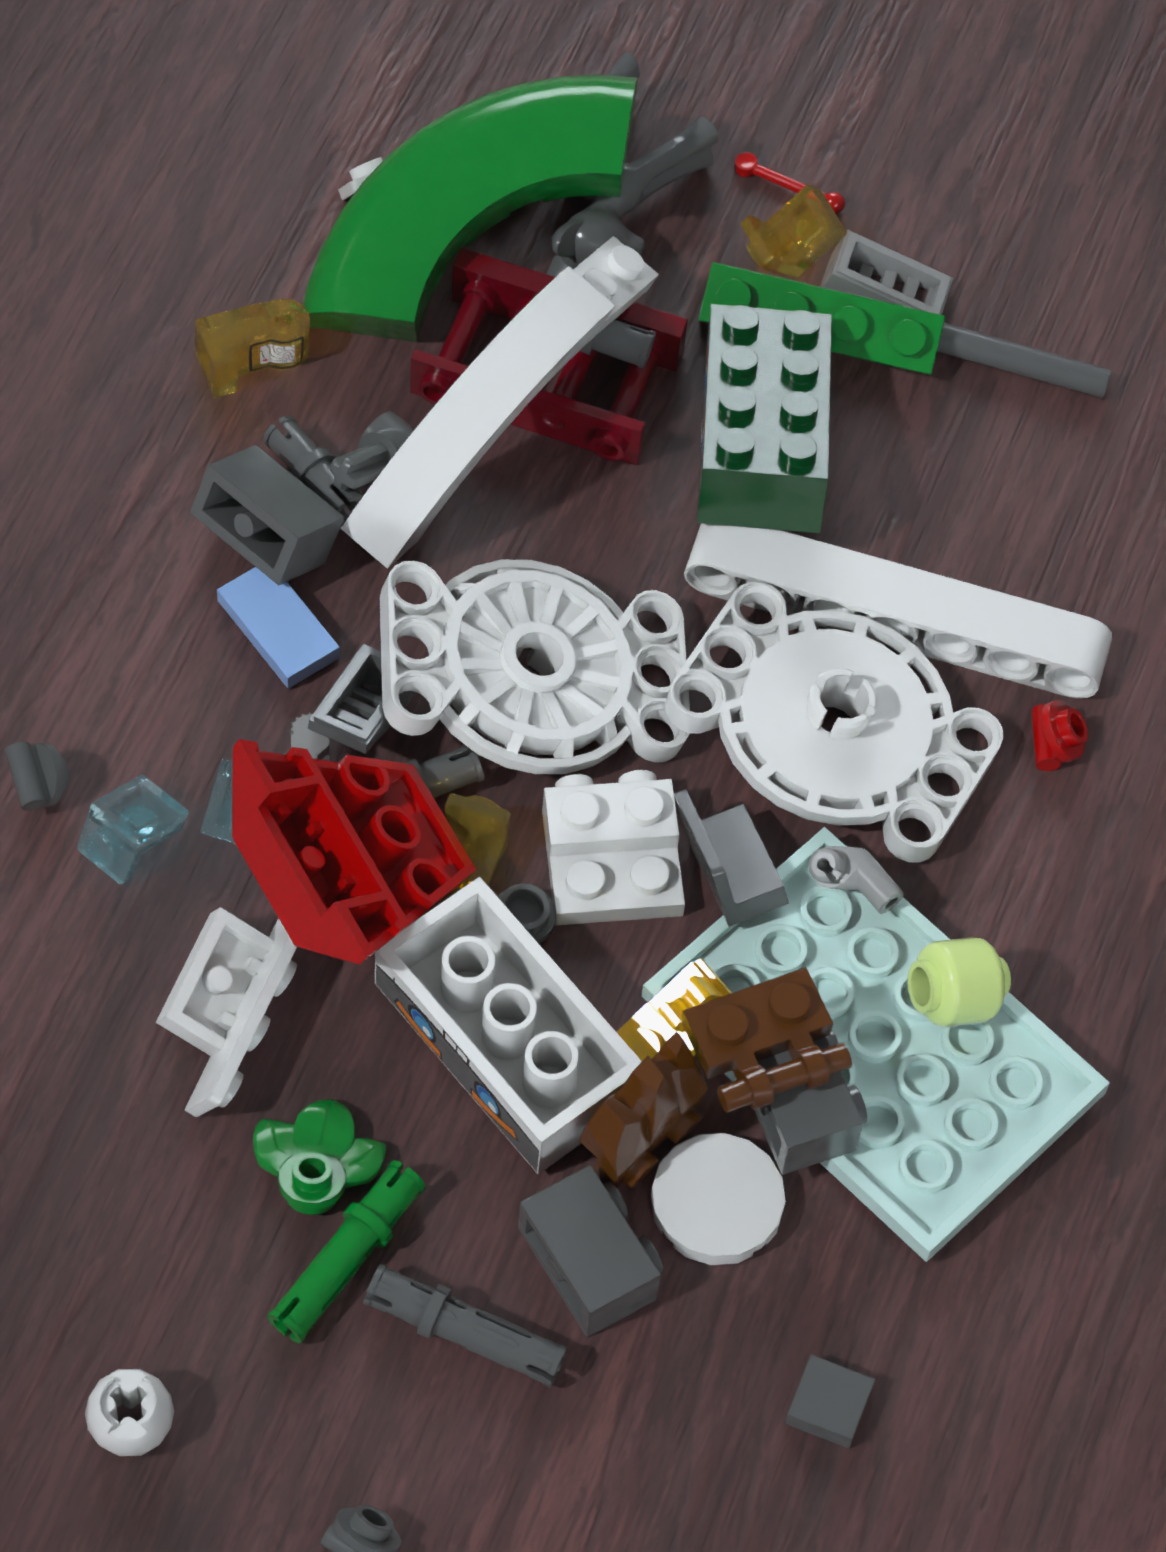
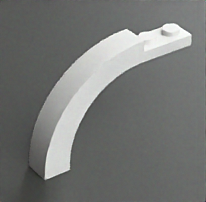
(492, 395)

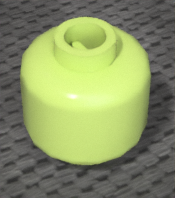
(958, 981)

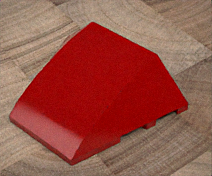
(342, 846)

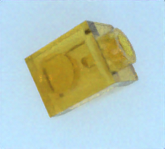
(794, 234)
(481, 831)

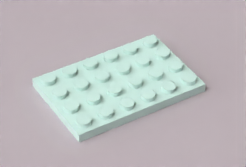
(945, 1105)

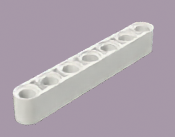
(934, 612)

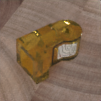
(251, 340)

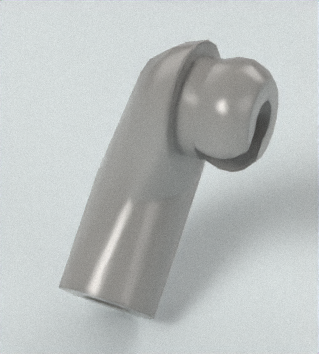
(855, 870)

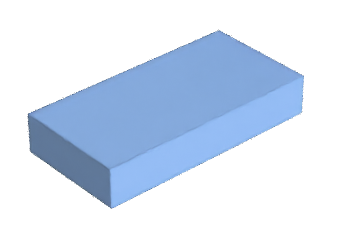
(278, 626)

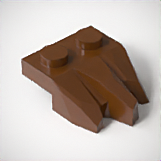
(650, 1107)

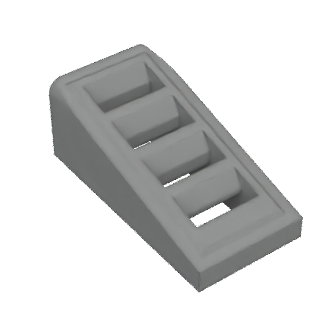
(875, 259)

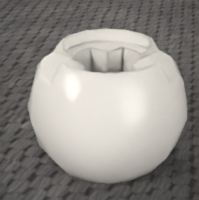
(128, 1435)

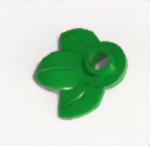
(317, 1148)

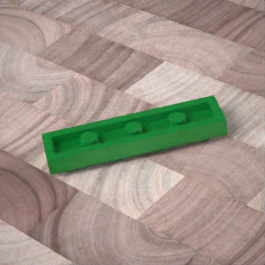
(859, 324)

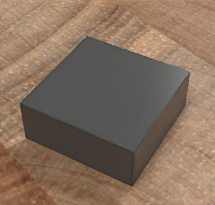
(829, 1401)

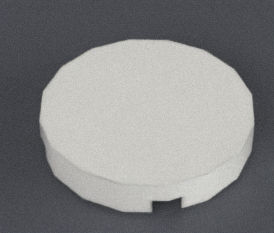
(718, 1198)

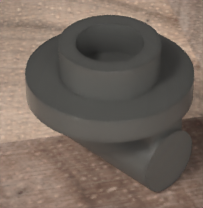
(37, 773)
(361, 1531)

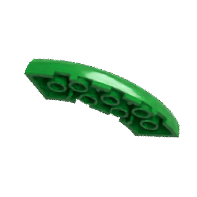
(455, 184)

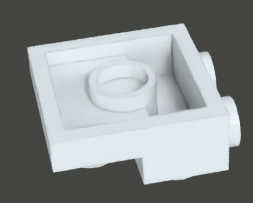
(613, 849)

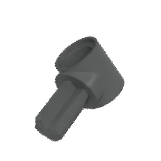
(373, 453)

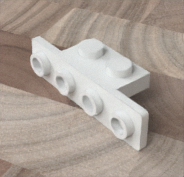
(224, 999)

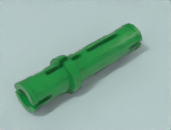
(364, 1229)

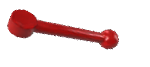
(747, 165)

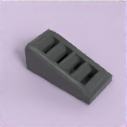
(360, 694)

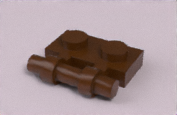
(761, 1023)

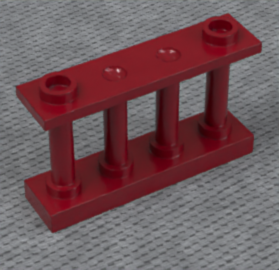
(504, 290)

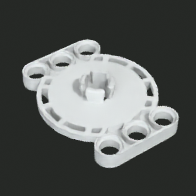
(580, 647)
(868, 763)

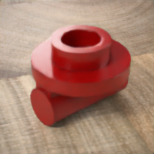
(1057, 734)

